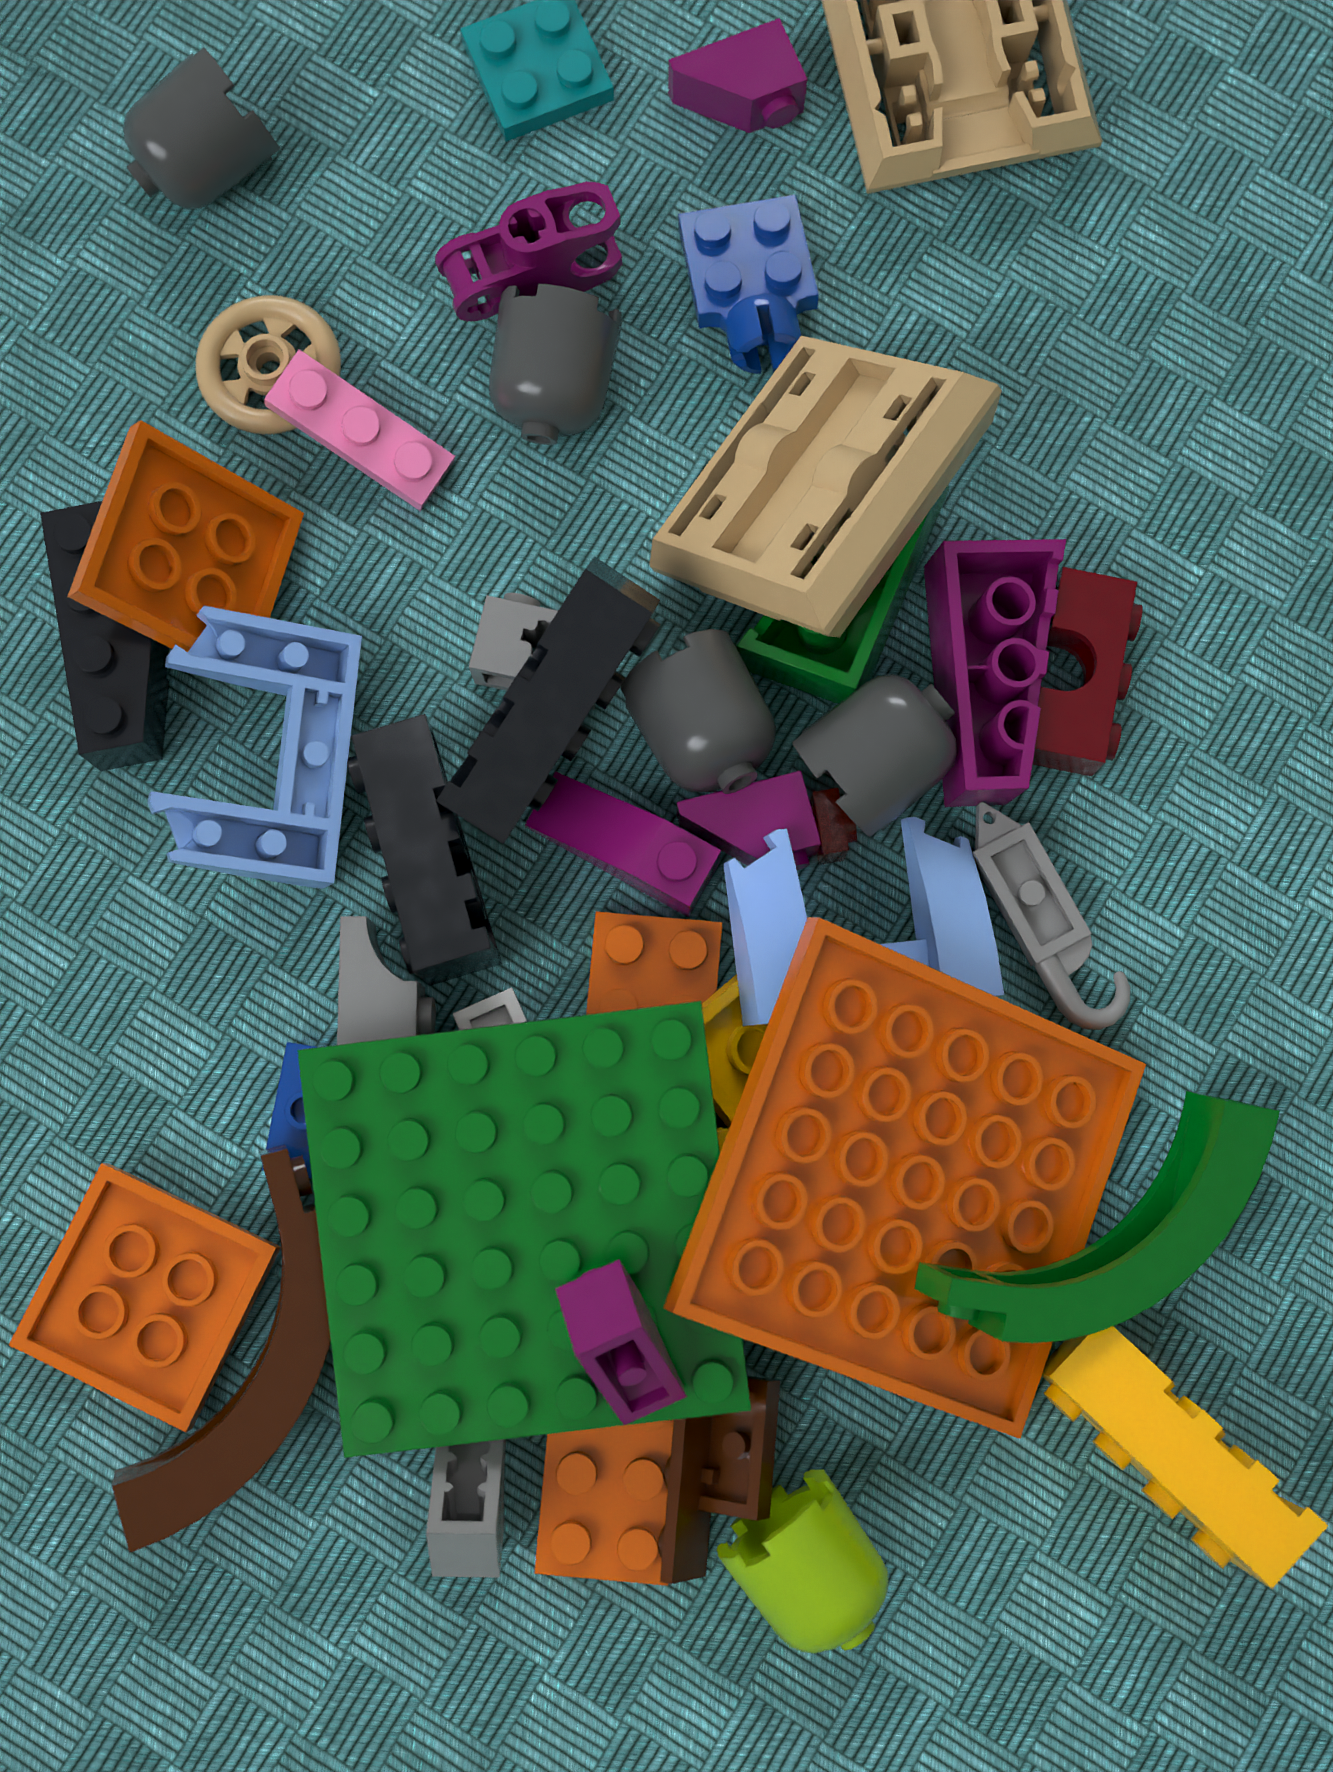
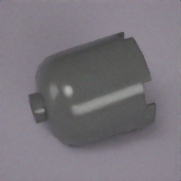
(192, 136)
(552, 361)
(702, 714)
(882, 748)

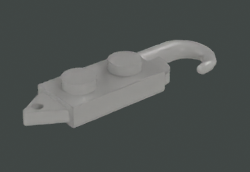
(1041, 915)

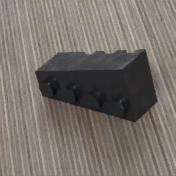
(423, 852)

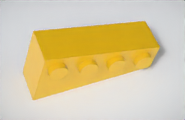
(1180, 1455)

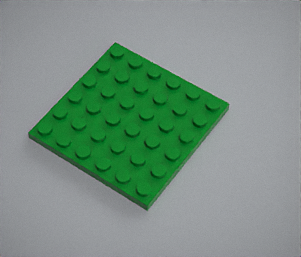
(478, 1181)

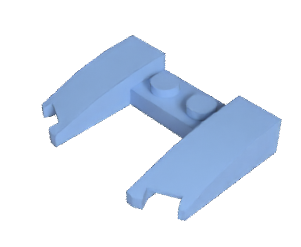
(319, 678)
(946, 904)

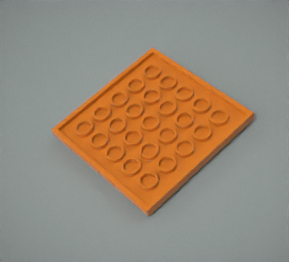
(891, 1133)

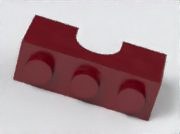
(1093, 624)

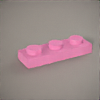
(359, 430)

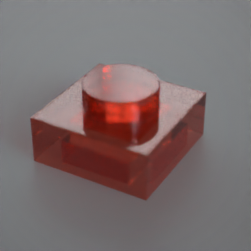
(833, 826)

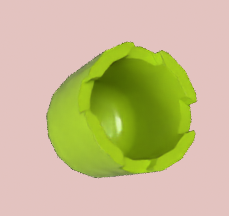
(809, 1568)

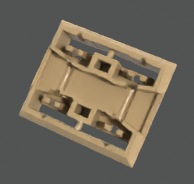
(959, 85)
(824, 476)

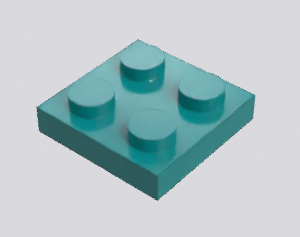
(537, 65)

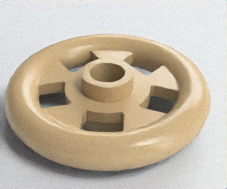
(224, 341)

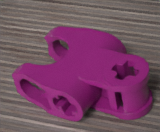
(531, 248)

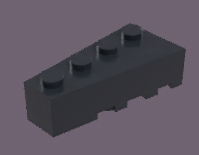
(110, 669)
(551, 699)

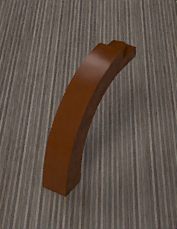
(232, 1446)

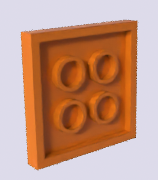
(181, 539)
(145, 1296)

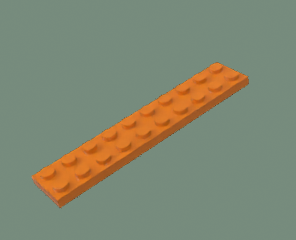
(608, 1484)

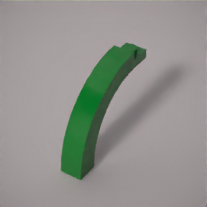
(1145, 1256)

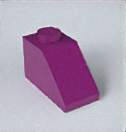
(742, 79)
(743, 818)
(619, 1342)

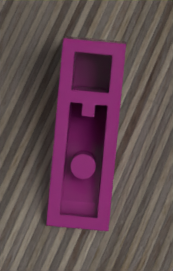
(627, 843)

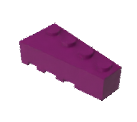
(988, 657)

